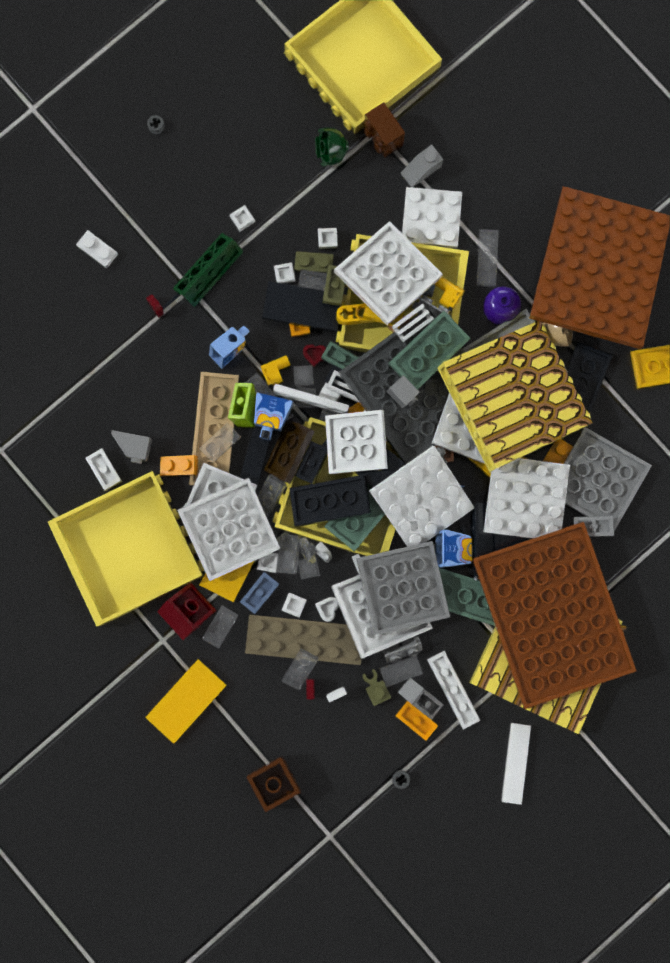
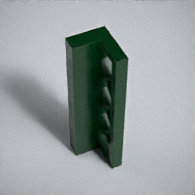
(209, 271)

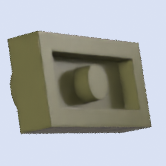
(312, 261)
(333, 288)

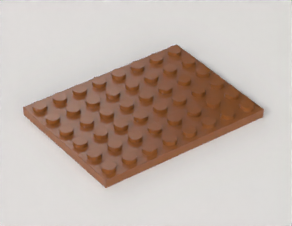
(601, 268)
(554, 615)

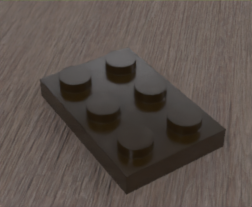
(289, 451)

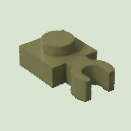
(377, 690)

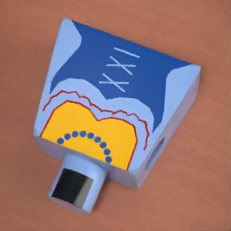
(228, 345)
(271, 414)
(453, 549)

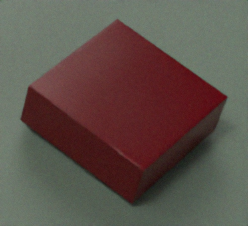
(310, 687)

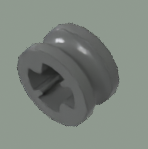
(161, 125)
(397, 774)

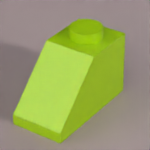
(243, 405)

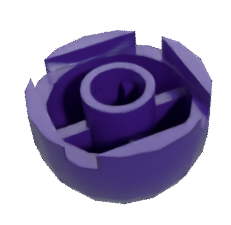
(502, 305)

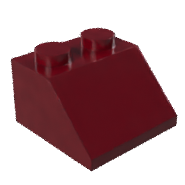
(186, 611)

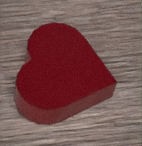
(155, 305)
(314, 354)

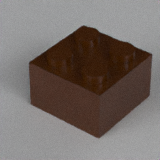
(383, 130)
(273, 783)

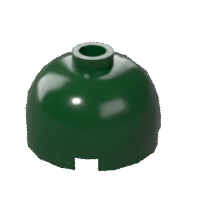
(330, 146)

